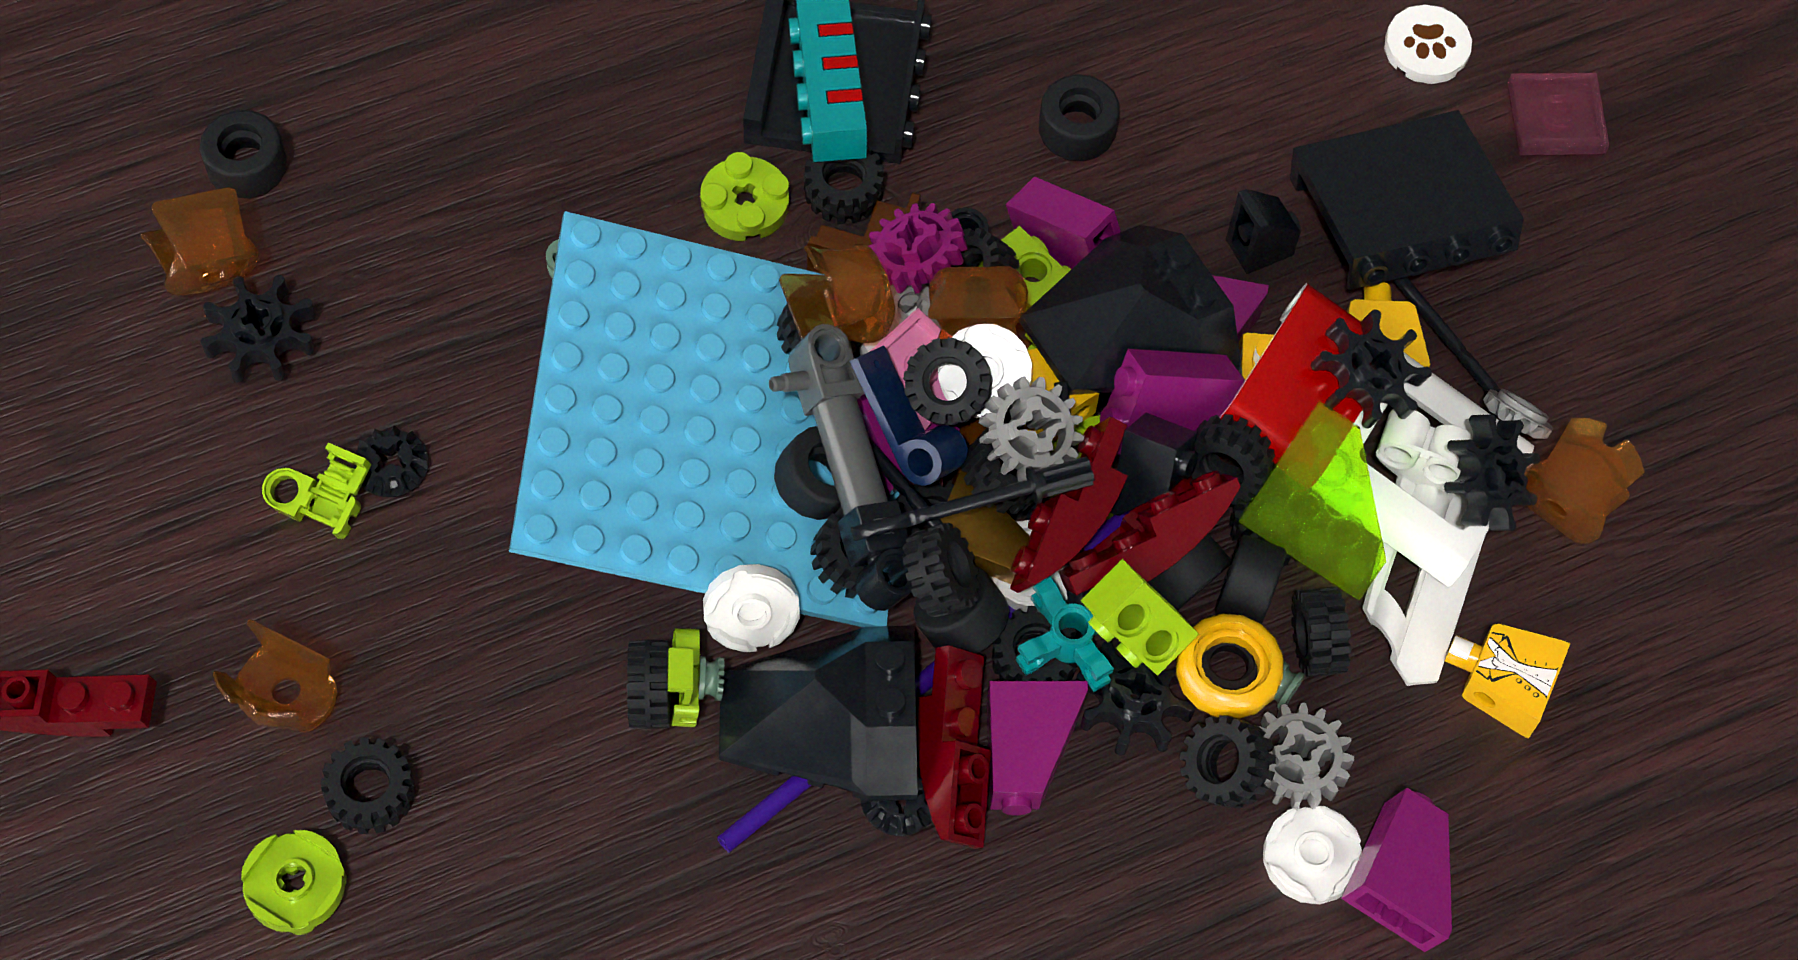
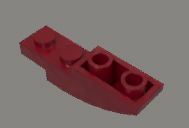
(1072, 517)
(1171, 529)
(74, 705)
(949, 760)

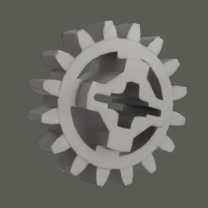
(1038, 410)
(1311, 739)

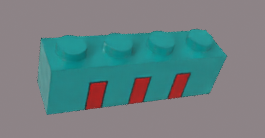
(830, 80)

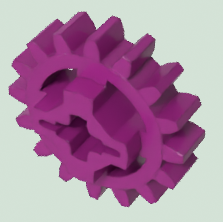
(918, 245)

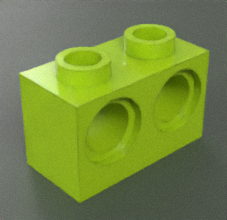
(1138, 617)

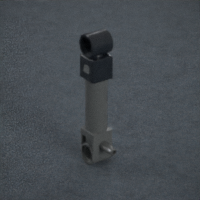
(830, 393)

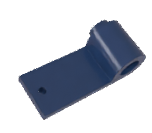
(919, 453)

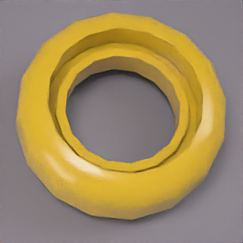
(1226, 702)

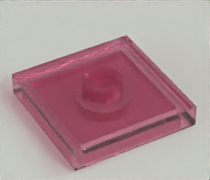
(1558, 114)

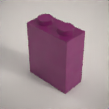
(1172, 387)

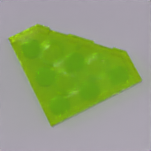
(1323, 503)

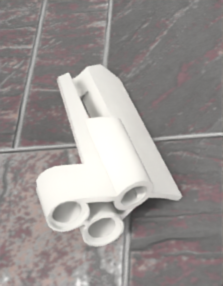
(1426, 628)

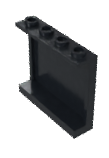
(887, 63)
(1408, 198)

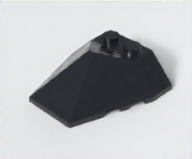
(1130, 294)
(829, 713)

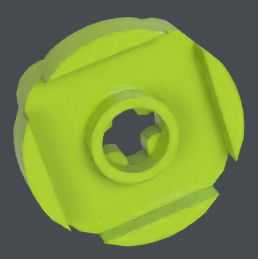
(739, 175)
(302, 908)

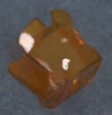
(201, 241)
(849, 296)
(977, 296)
(1583, 480)
(278, 661)

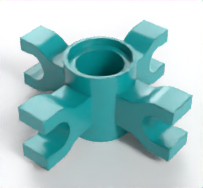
(1054, 644)

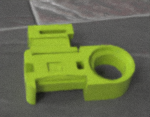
(329, 493)
(684, 675)

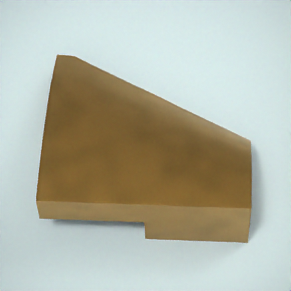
(990, 534)

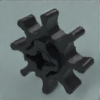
(242, 337)
(1371, 368)
(1492, 472)
(1138, 714)

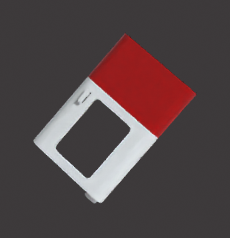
(1286, 390)

